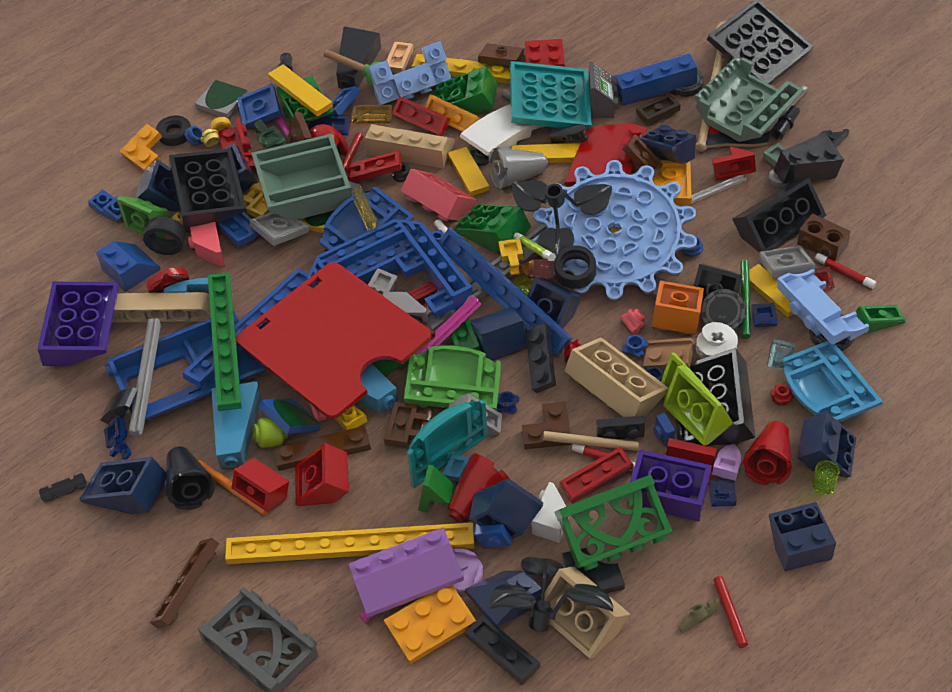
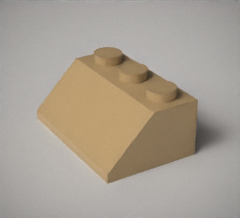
(582, 624)

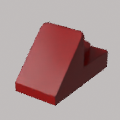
(736, 164)

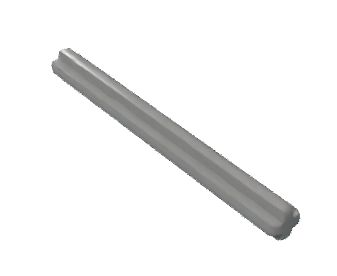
(145, 377)

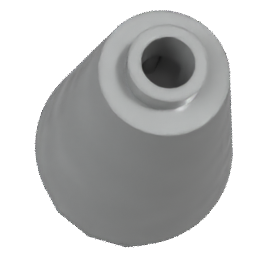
(515, 165)

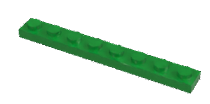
(224, 342)

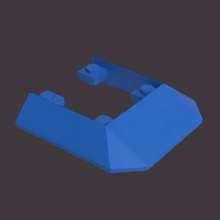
(406, 248)

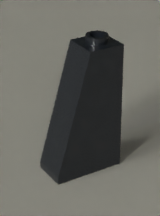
(358, 46)

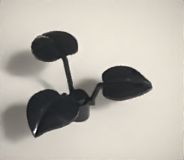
(531, 193)
(540, 610)

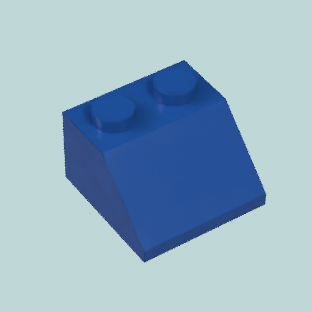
(126, 263)

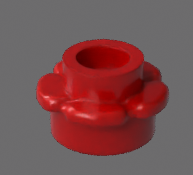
(779, 398)

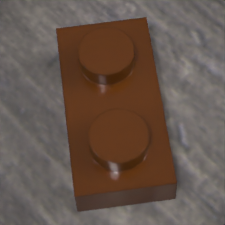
(641, 154)

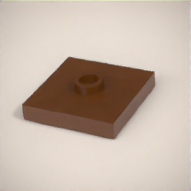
(500, 54)
(298, 129)

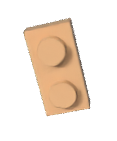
(399, 56)

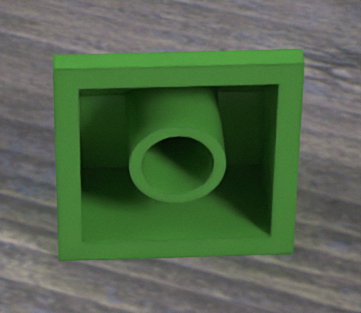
(138, 212)

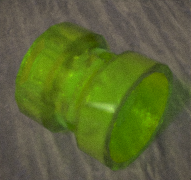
(825, 477)

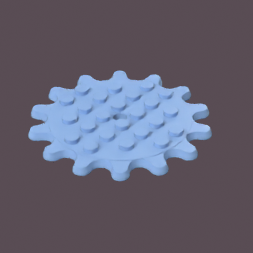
(647, 233)

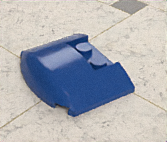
(347, 223)

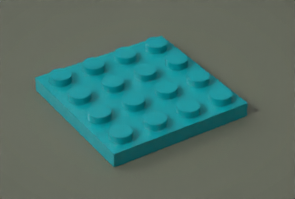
(549, 95)

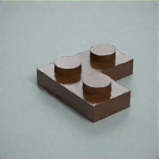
(555, 420)

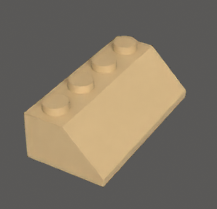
(413, 146)
(615, 378)

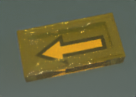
(372, 114)
(364, 209)

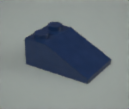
(126, 485)

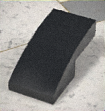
(118, 404)

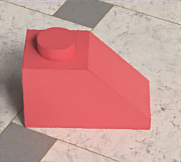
(206, 243)

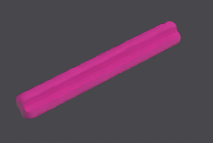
(452, 323)

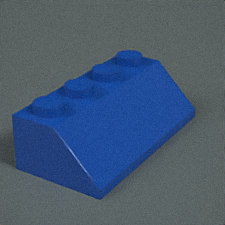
(655, 78)

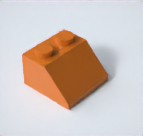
(677, 307)

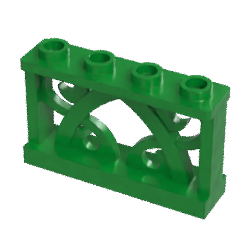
(633, 494)

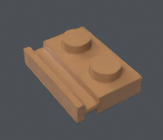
(659, 352)

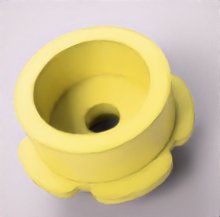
(210, 137)

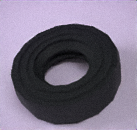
(172, 122)

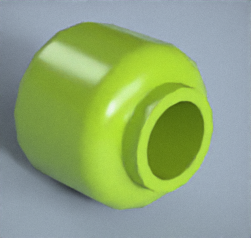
(268, 434)

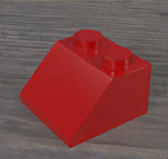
(321, 476)

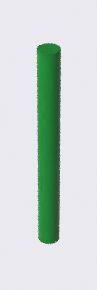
(745, 294)

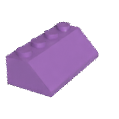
(406, 572)

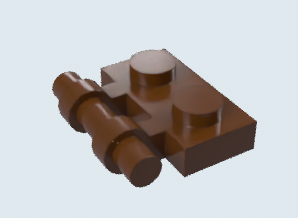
(402, 421)

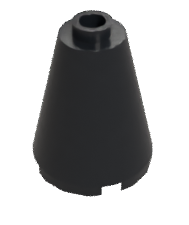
(187, 480)

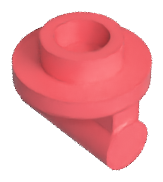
(633, 320)

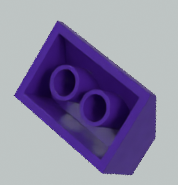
(677, 481)

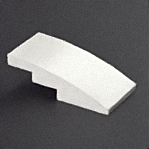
(496, 131)

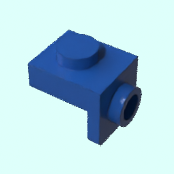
(492, 536)

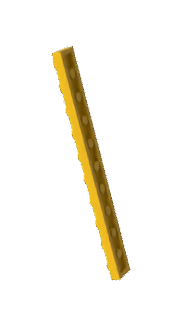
(336, 543)

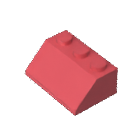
(437, 195)

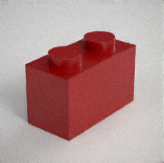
(260, 484)

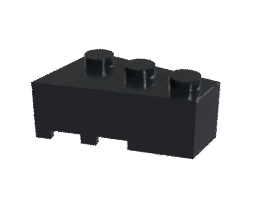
(810, 159)

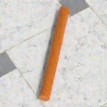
(226, 483)

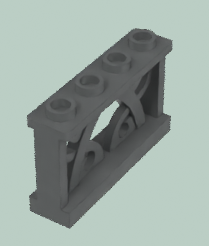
(262, 675)

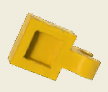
(511, 252)

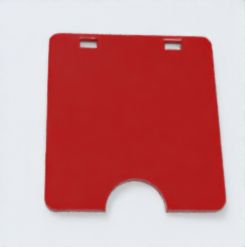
(329, 335)

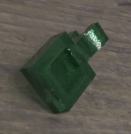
(267, 136)

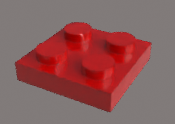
(545, 52)

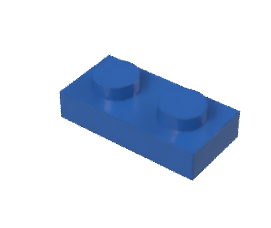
(343, 100)

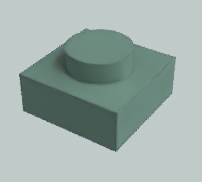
(772, 154)

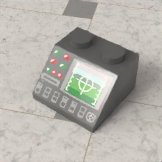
(601, 92)

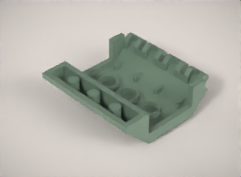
(742, 103)

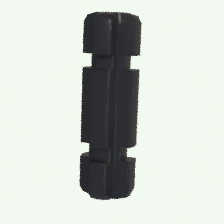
(62, 487)

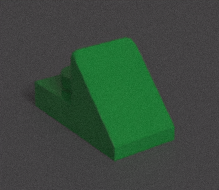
(435, 488)

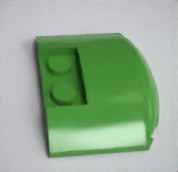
(449, 373)

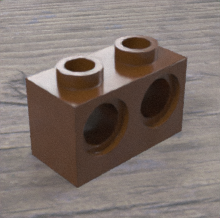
(823, 237)

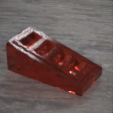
(538, 268)

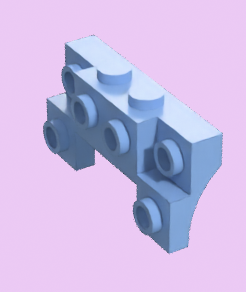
(405, 83)
(817, 309)

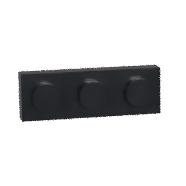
(540, 358)
(502, 649)

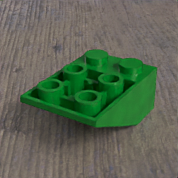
(470, 91)
(290, 105)
(492, 224)

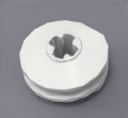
(715, 339)

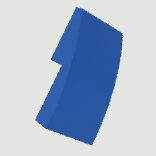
(106, 205)

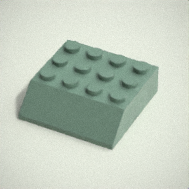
(302, 177)

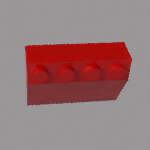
(602, 146)

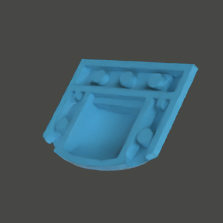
(828, 382)

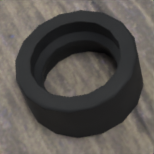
(161, 245)
(575, 281)

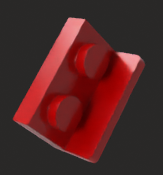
(235, 135)

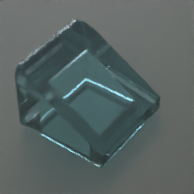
(778, 351)

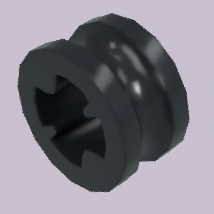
(400, 176)

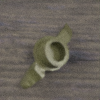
(698, 614)

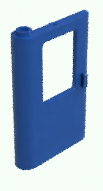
(183, 344)

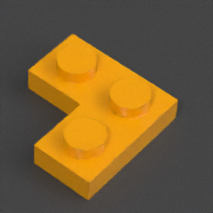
(139, 147)

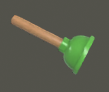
(351, 63)

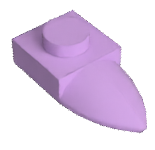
(727, 462)

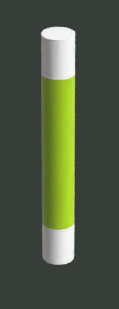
(535, 247)

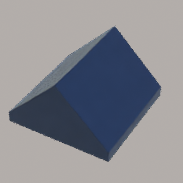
(500, 333)

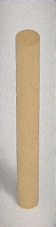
(590, 441)

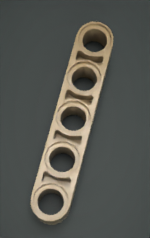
(163, 306)

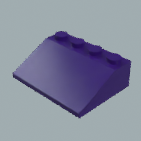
(77, 322)

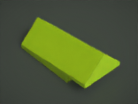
(693, 403)

